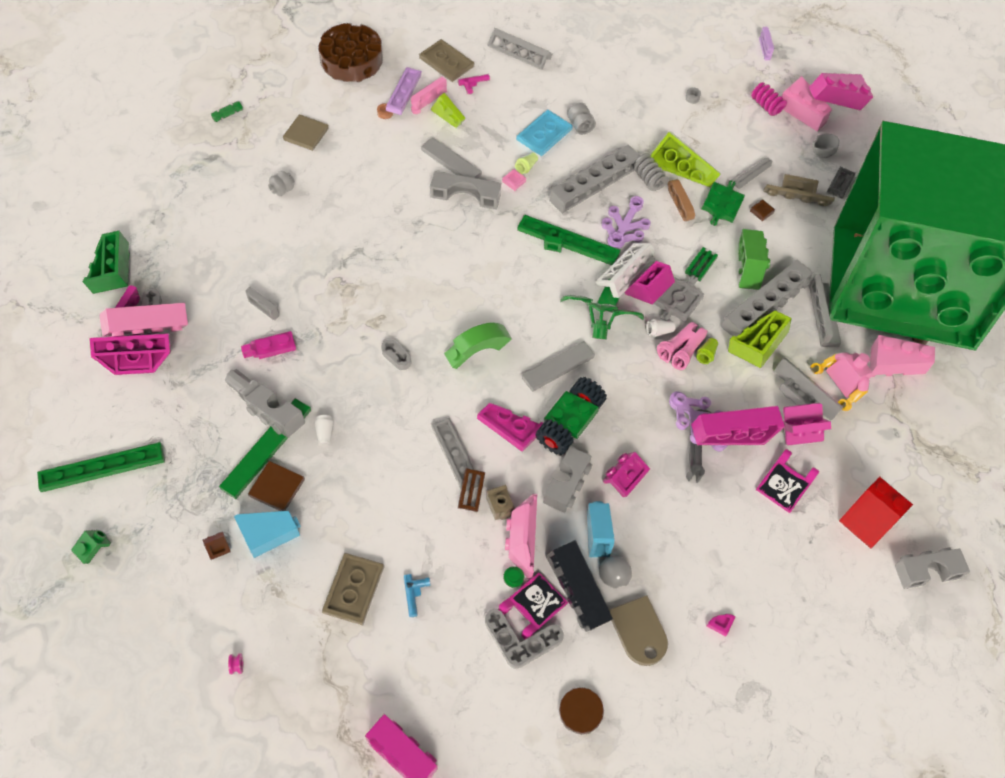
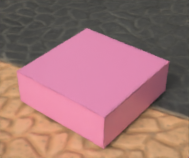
(514, 179)

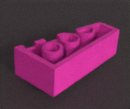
(842, 90)

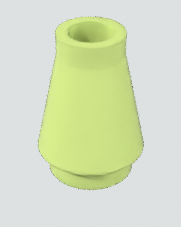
(524, 164)

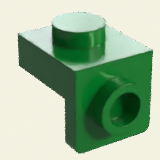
(89, 545)

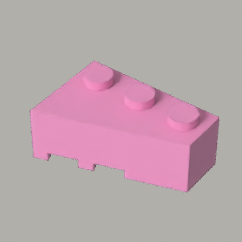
(900, 356)

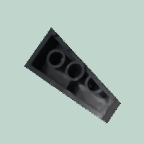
(579, 586)

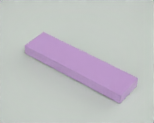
(403, 91)

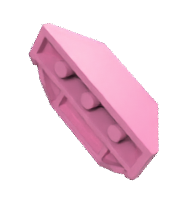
(522, 535)

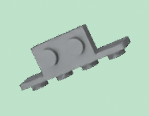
(803, 390)

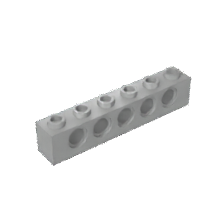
(593, 179)
(768, 298)

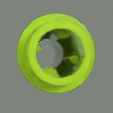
(707, 352)

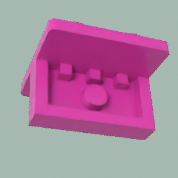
(804, 424)

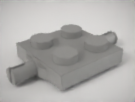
(680, 299)

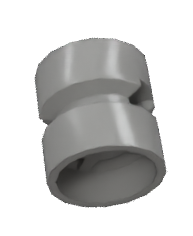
(581, 118)

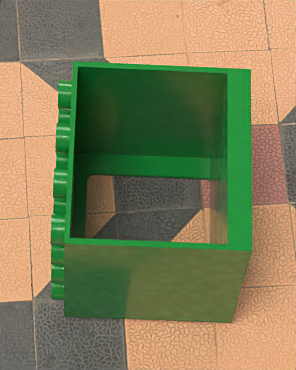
(928, 240)

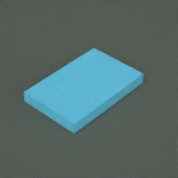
(544, 132)

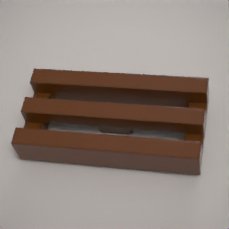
(468, 507)

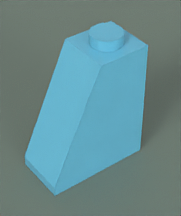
(599, 529)
(267, 530)

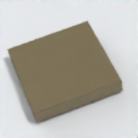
(305, 132)

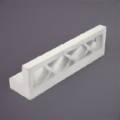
(627, 268)

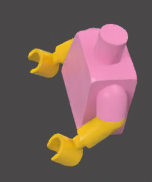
(849, 374)

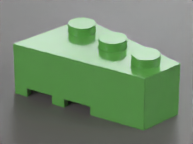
(754, 258)

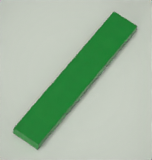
(571, 240)
(257, 457)
(100, 467)

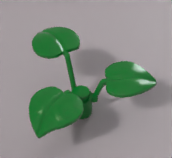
(601, 327)

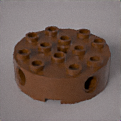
(350, 52)

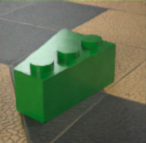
(110, 264)

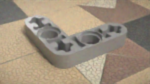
(515, 646)

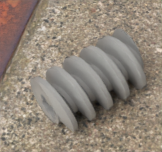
(650, 172)

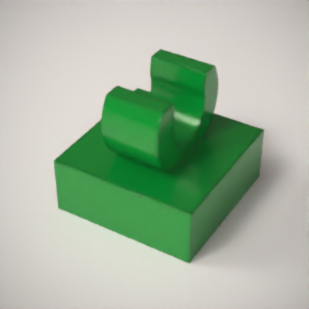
(553, 243)

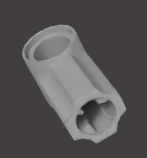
(241, 383)

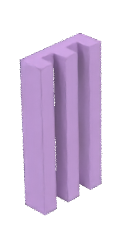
(766, 43)

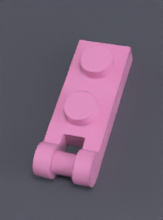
(428, 95)

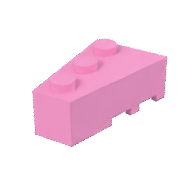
(804, 106)

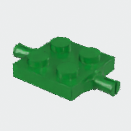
(723, 202)

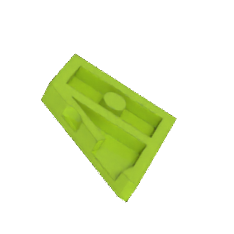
(448, 111)

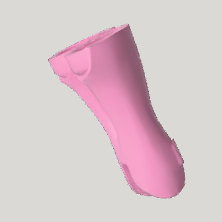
(670, 349)

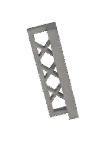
(523, 45)
(827, 329)

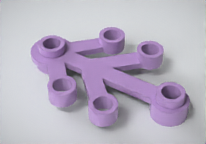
(625, 225)
(681, 403)

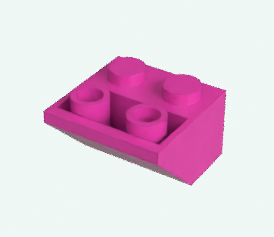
(652, 283)

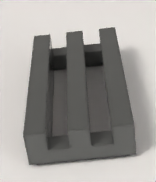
(837, 190)

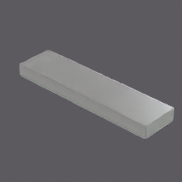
(450, 159)
(558, 366)
(453, 451)

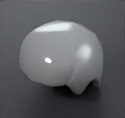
(825, 145)
(615, 572)

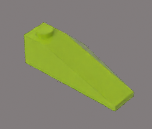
(680, 159)

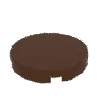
(581, 710)

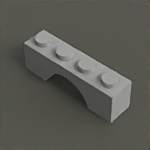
(446, 185)

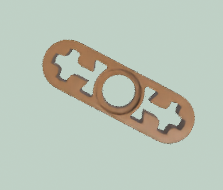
(681, 200)

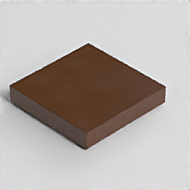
(276, 486)

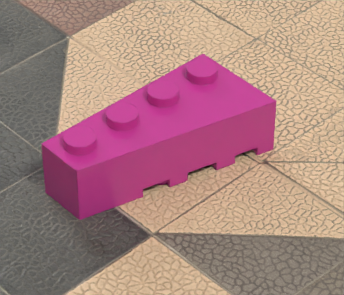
(738, 427)

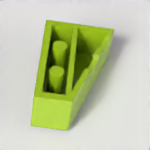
(760, 340)

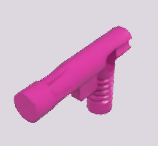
(472, 81)

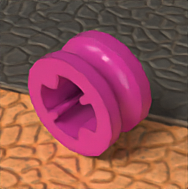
(235, 664)

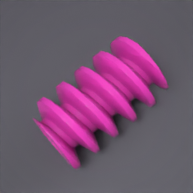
(768, 99)

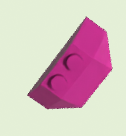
(131, 353)

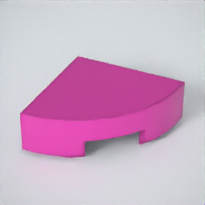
(721, 623)

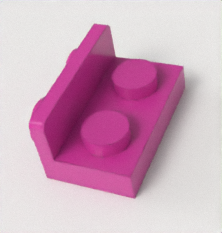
(626, 473)

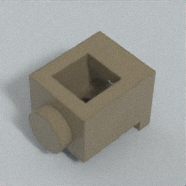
(494, 498)

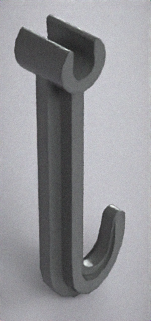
(695, 459)

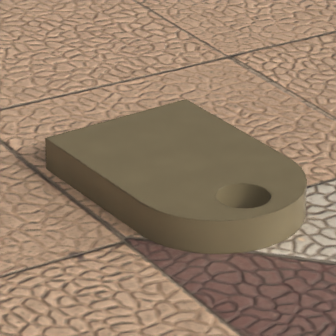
(640, 629)

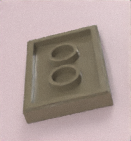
(446, 60)
(353, 589)

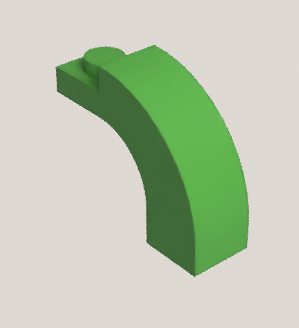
(477, 339)

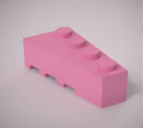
(143, 319)

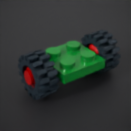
(571, 415)

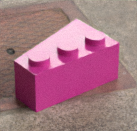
(400, 750)

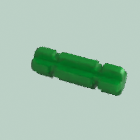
(226, 111)

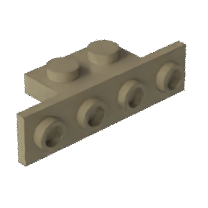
(799, 188)

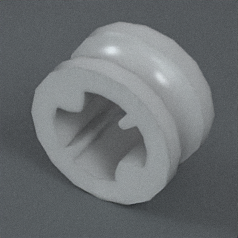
(693, 95)

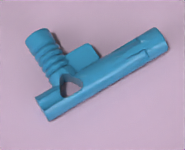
(414, 591)

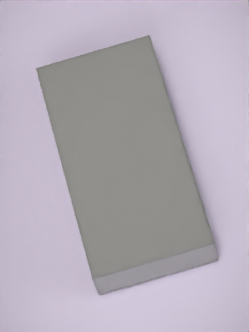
(262, 303)

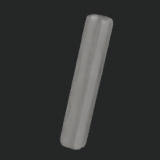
(753, 172)

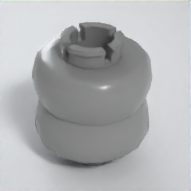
(281, 183)

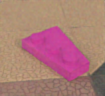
(513, 428)

